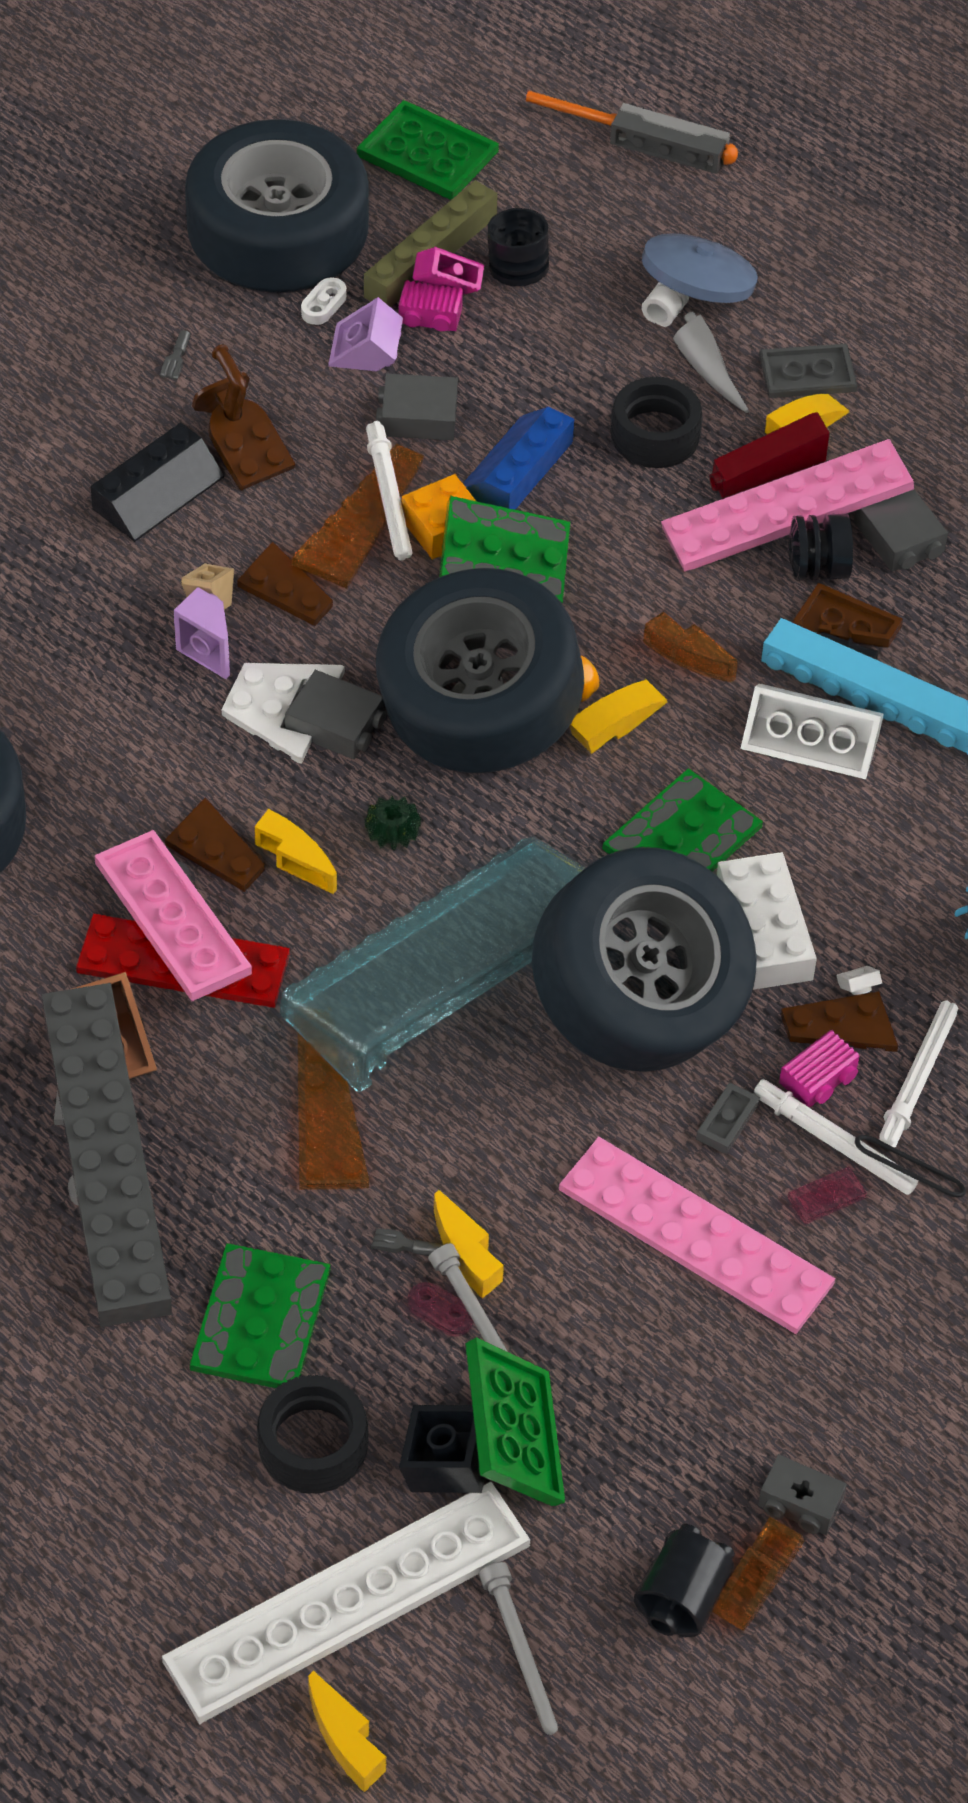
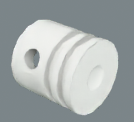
(663, 305)

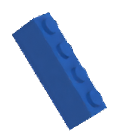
(521, 458)

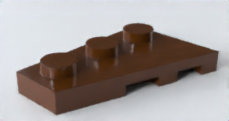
(285, 586)
(847, 618)
(215, 846)
(856, 1020)

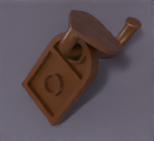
(247, 444)

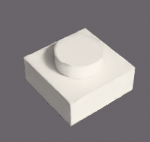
(859, 980)

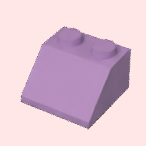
(367, 338)
(203, 631)

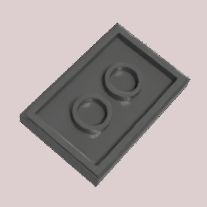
(808, 370)

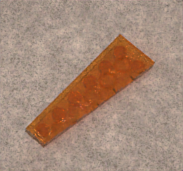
(352, 531)
(328, 1128)

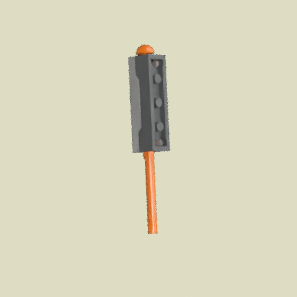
(655, 134)

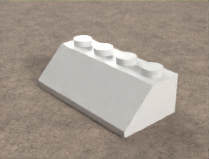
(811, 731)

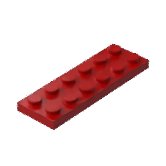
(121, 946)

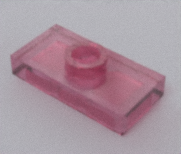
(827, 1195)

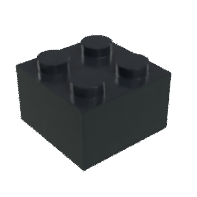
(441, 1450)

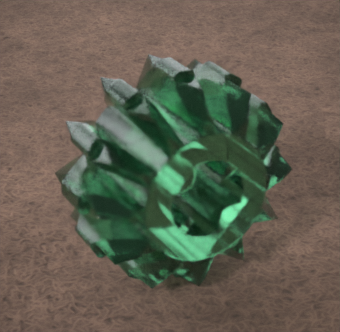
(392, 822)

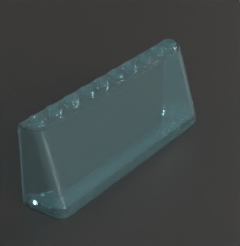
(427, 961)

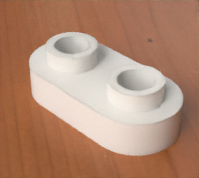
(318, 305)

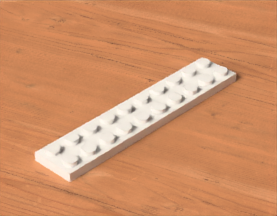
(344, 1602)

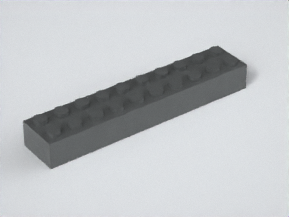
(106, 1155)

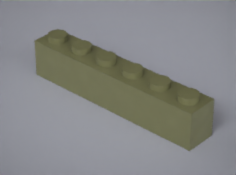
(445, 230)

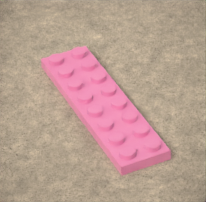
(768, 509)
(697, 1235)

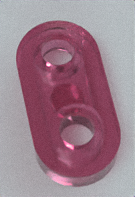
(439, 1308)

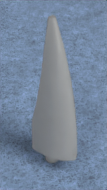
(702, 352)

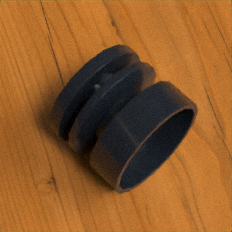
(518, 247)
(823, 547)

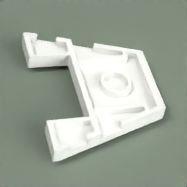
(265, 694)

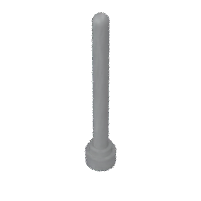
(447, 1262)
(497, 1580)

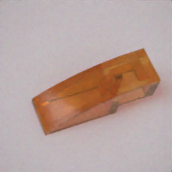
(689, 648)
(758, 1573)

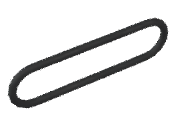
(914, 1160)

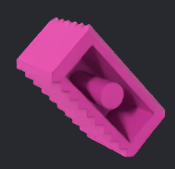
(446, 269)
(430, 305)
(820, 1069)

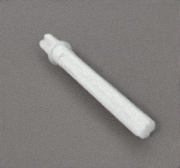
(380, 449)
(899, 1115)
(830, 1133)

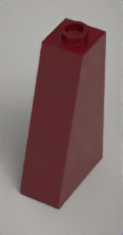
(772, 456)

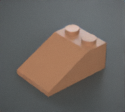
(133, 1036)

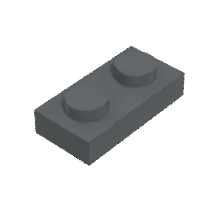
(728, 1118)

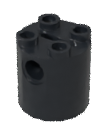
(684, 1582)

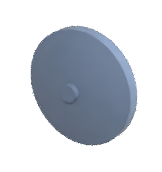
(699, 268)

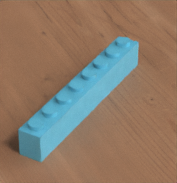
(868, 683)

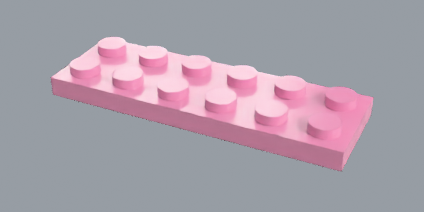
(173, 915)

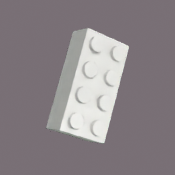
(775, 918)

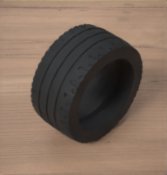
(656, 448)
(312, 1474)

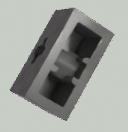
(791, 1480)

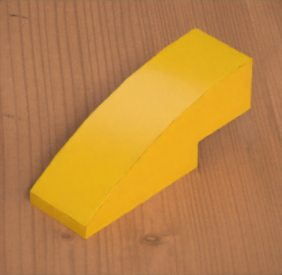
(826, 406)
(616, 714)
(295, 851)
(477, 1265)
(345, 1733)

